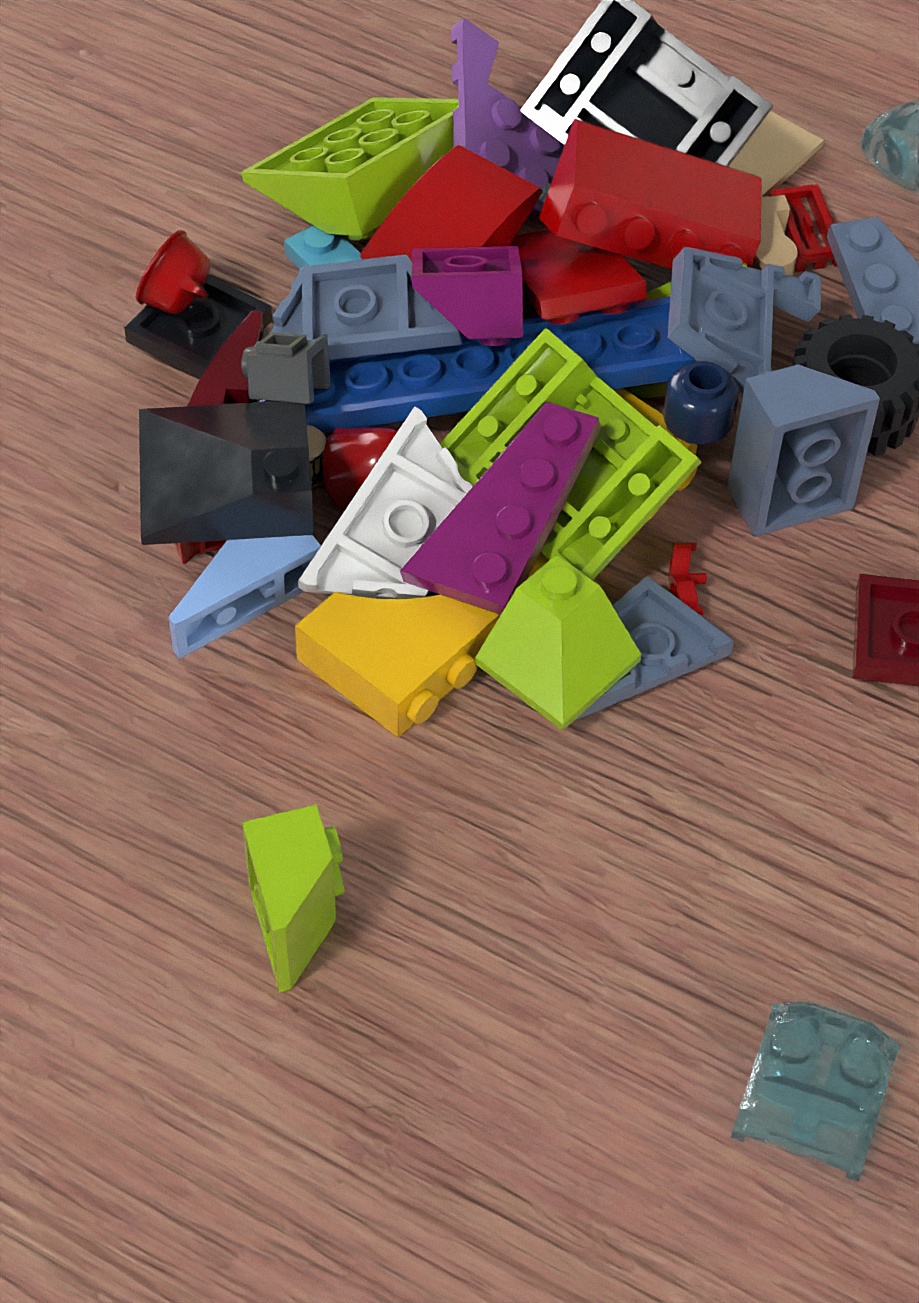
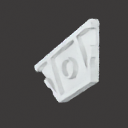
(389, 518)

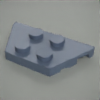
(363, 309)

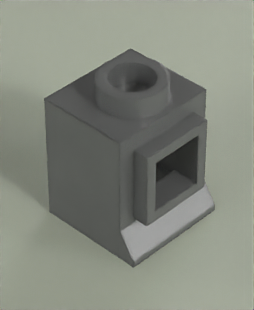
(287, 368)

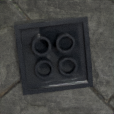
(224, 472)

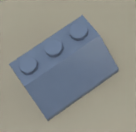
(799, 447)

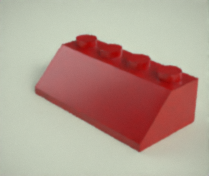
(650, 199)

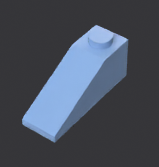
(239, 586)

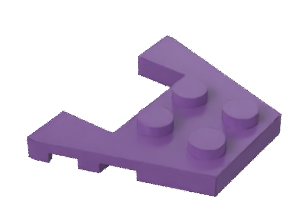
(492, 122)

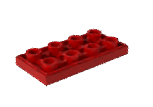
(575, 278)

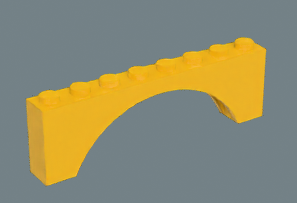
(406, 653)

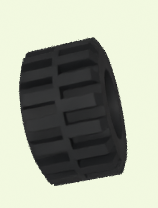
(874, 358)

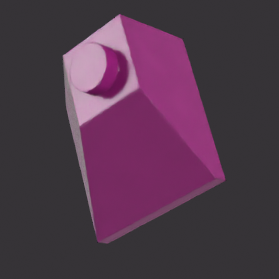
(473, 289)

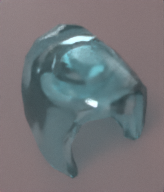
(893, 144)

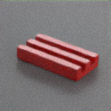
(813, 252)

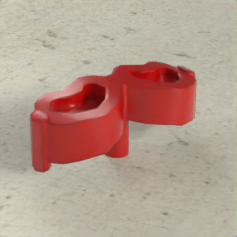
(680, 580)

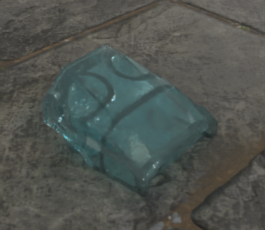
(817, 1085)

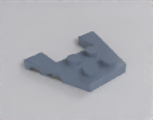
(726, 309)

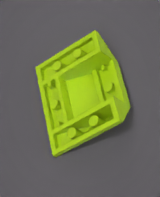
(625, 474)

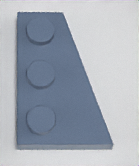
(877, 272)
(669, 638)

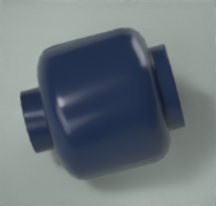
(700, 403)

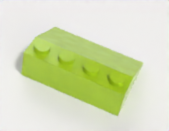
(358, 164)

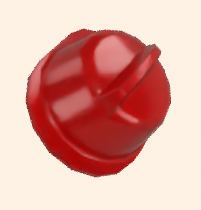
(174, 275)

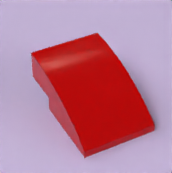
(455, 206)

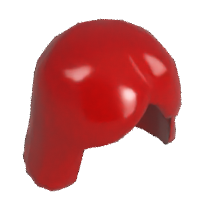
(350, 459)

